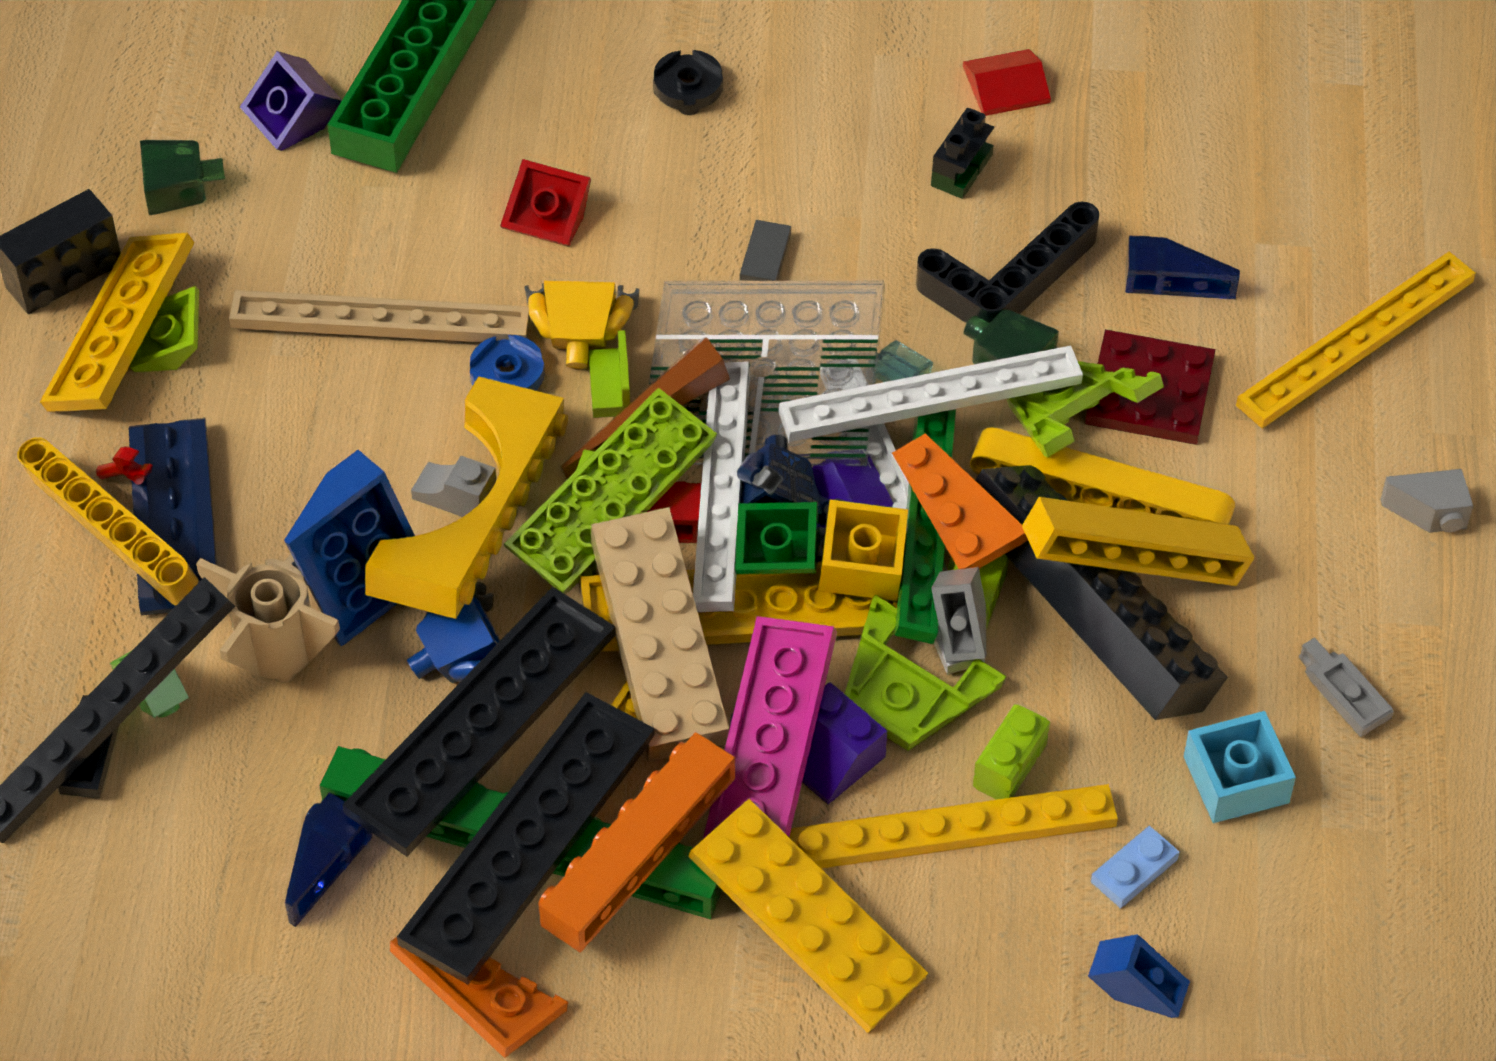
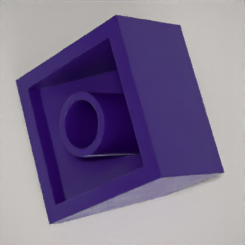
(290, 101)
(842, 746)

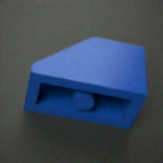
(1138, 976)

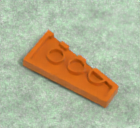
(962, 511)

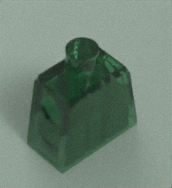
(176, 174)
(1008, 336)

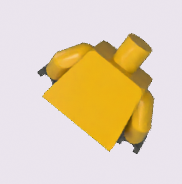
(580, 315)

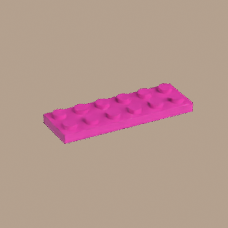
(775, 718)

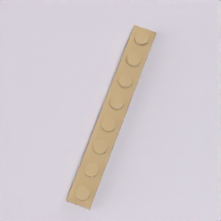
(377, 316)

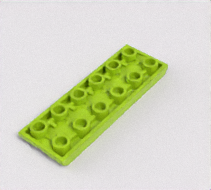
(613, 483)

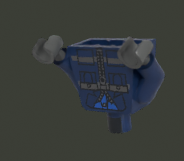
(779, 477)

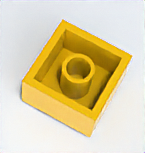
(863, 550)

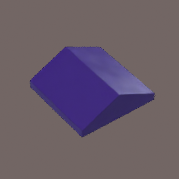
(851, 484)

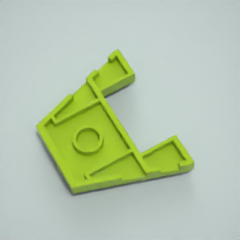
(1048, 411)
(904, 695)

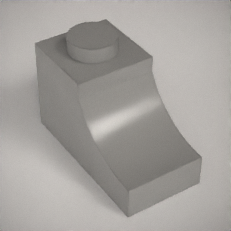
(456, 486)

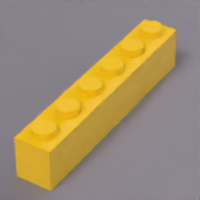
(1137, 541)

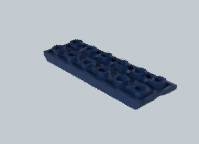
(174, 496)

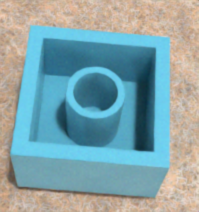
(1239, 767)

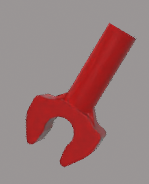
(125, 465)

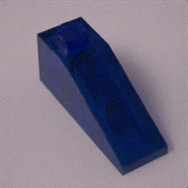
(1173, 269)
(324, 851)

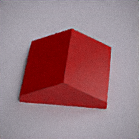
(1007, 81)
(546, 203)

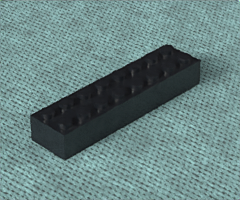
(1112, 612)

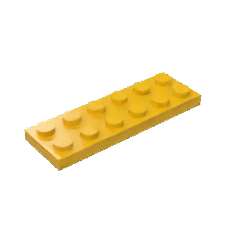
(117, 323)
(808, 915)

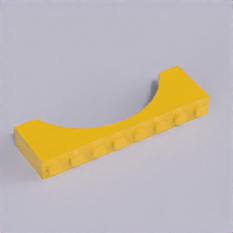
(442, 566)

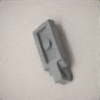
(1345, 688)

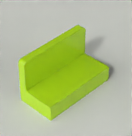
(609, 379)

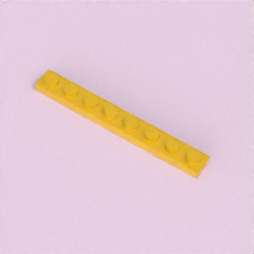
(1355, 339)
(957, 826)

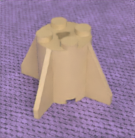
(271, 618)

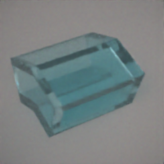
(900, 362)

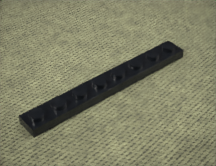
(110, 704)

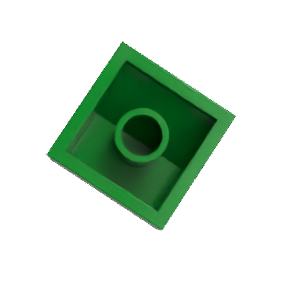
(777, 538)

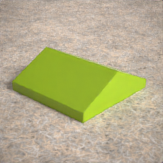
(171, 334)

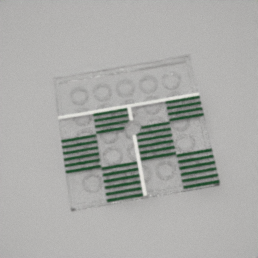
(798, 345)

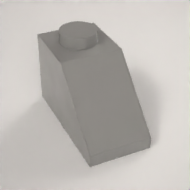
(1430, 499)
(961, 614)

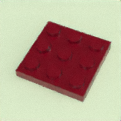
(1168, 413)

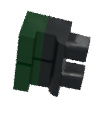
(962, 154)

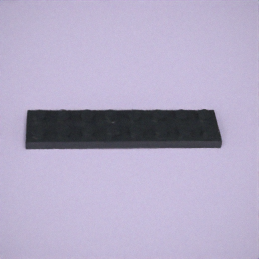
(478, 721)
(525, 838)

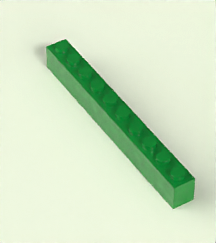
(673, 883)

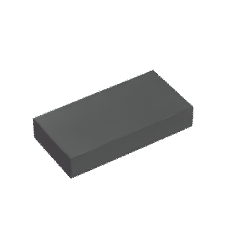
(765, 251)

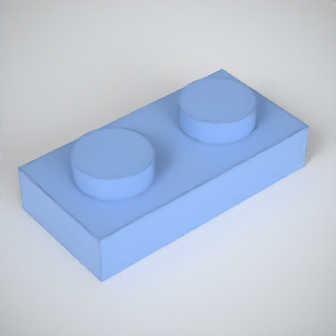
(1134, 866)

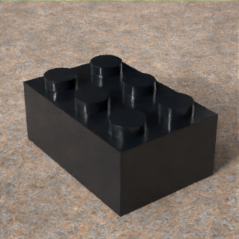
(58, 251)

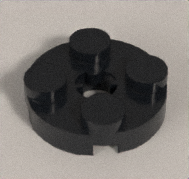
(688, 96)

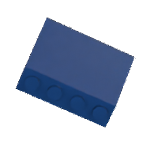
(339, 534)

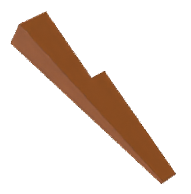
(684, 380)

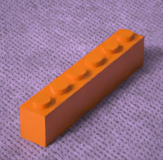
(636, 841)

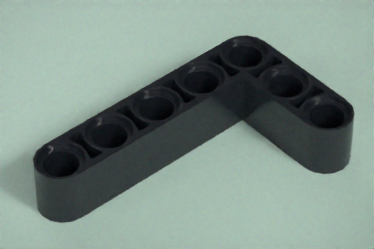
(1020, 280)

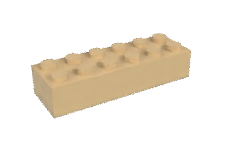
(658, 630)

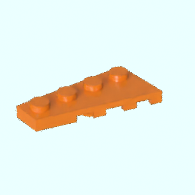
(494, 1004)

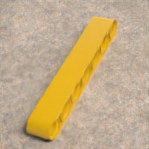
(1103, 481)
(107, 519)

